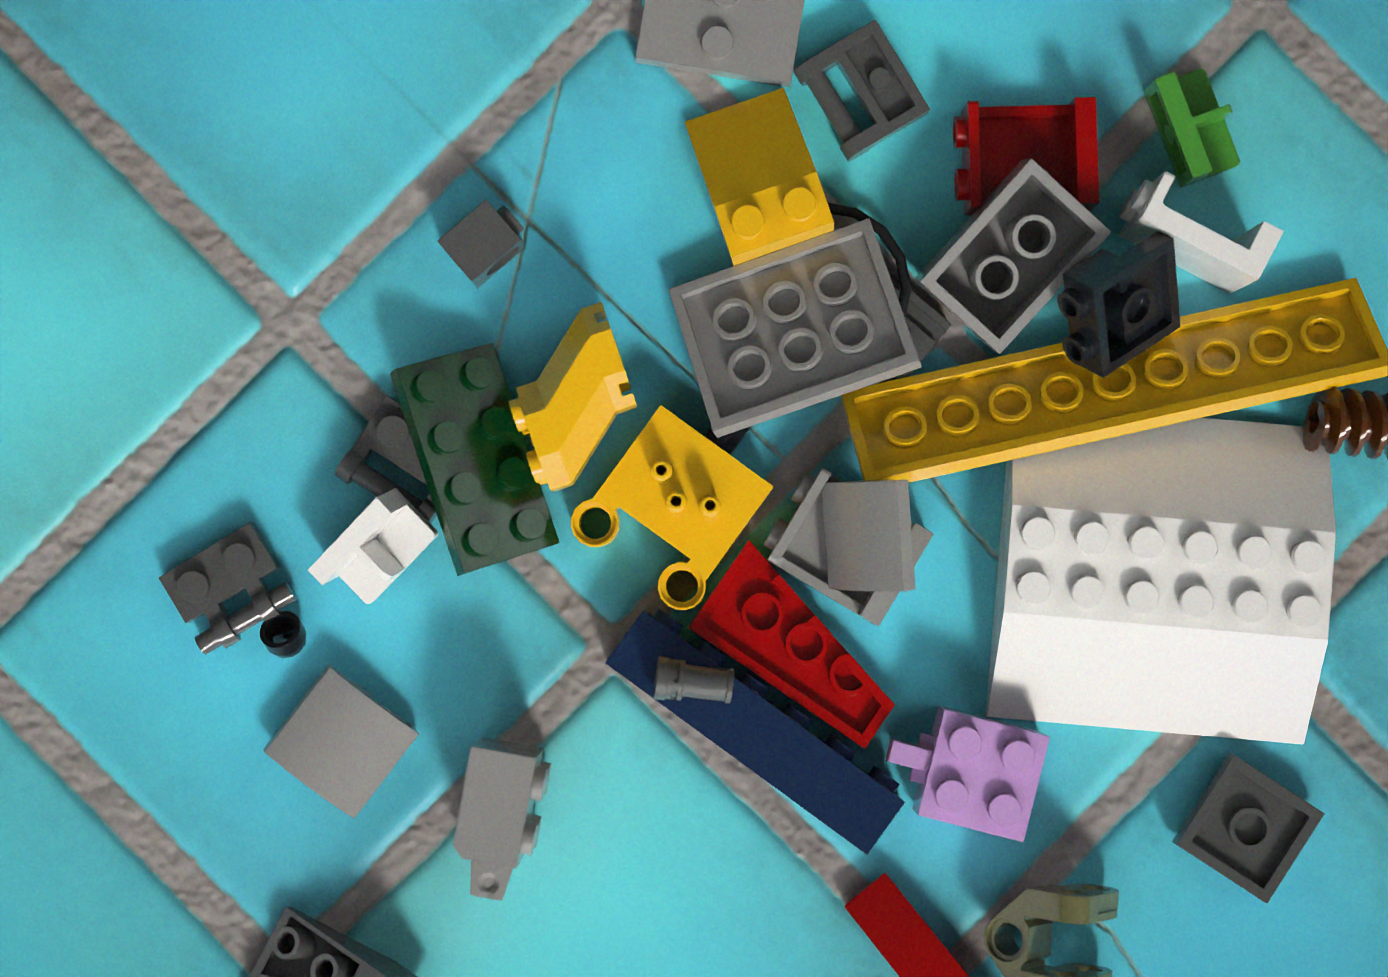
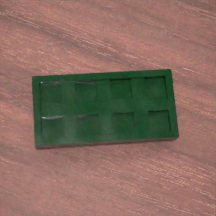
(473, 458)

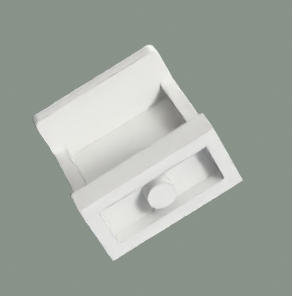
(1198, 249)

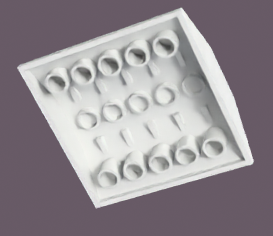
(1166, 582)

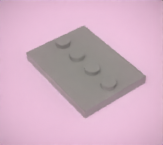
(723, 37)
(794, 328)

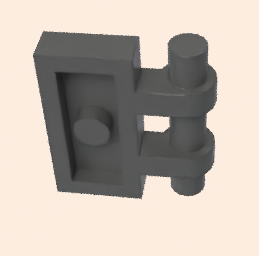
(218, 575)

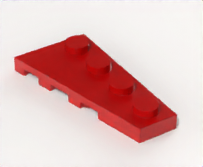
(781, 640)

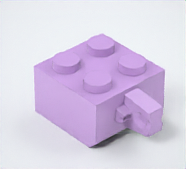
(974, 772)

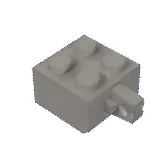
(497, 811)

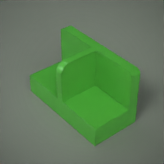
(1192, 126)

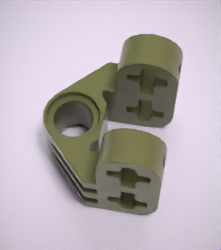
(1033, 916)

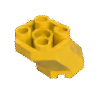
(573, 400)

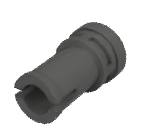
(678, 680)

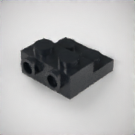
(1120, 304)

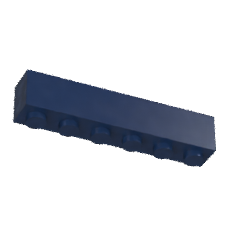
(764, 737)

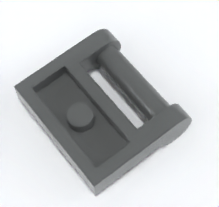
(876, 80)
(390, 438)

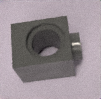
(483, 242)

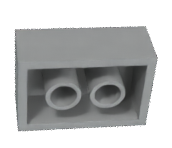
(1012, 255)

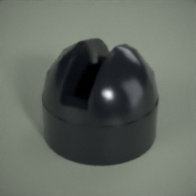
(283, 634)

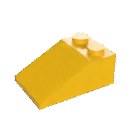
(759, 176)

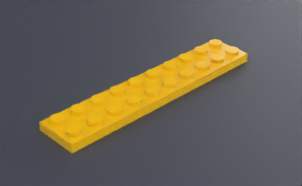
(1047, 403)

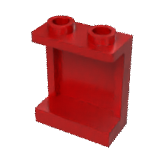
(1054, 136)

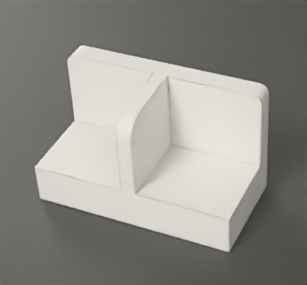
(376, 546)

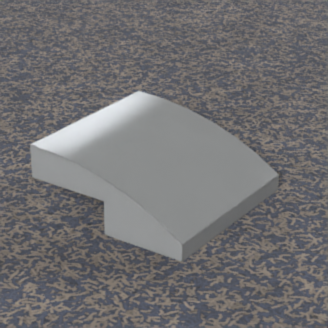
(868, 535)
(341, 741)

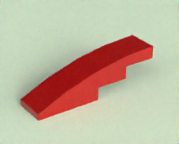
(901, 932)

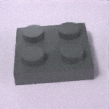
(1248, 827)

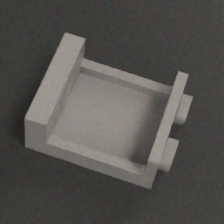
(801, 550)

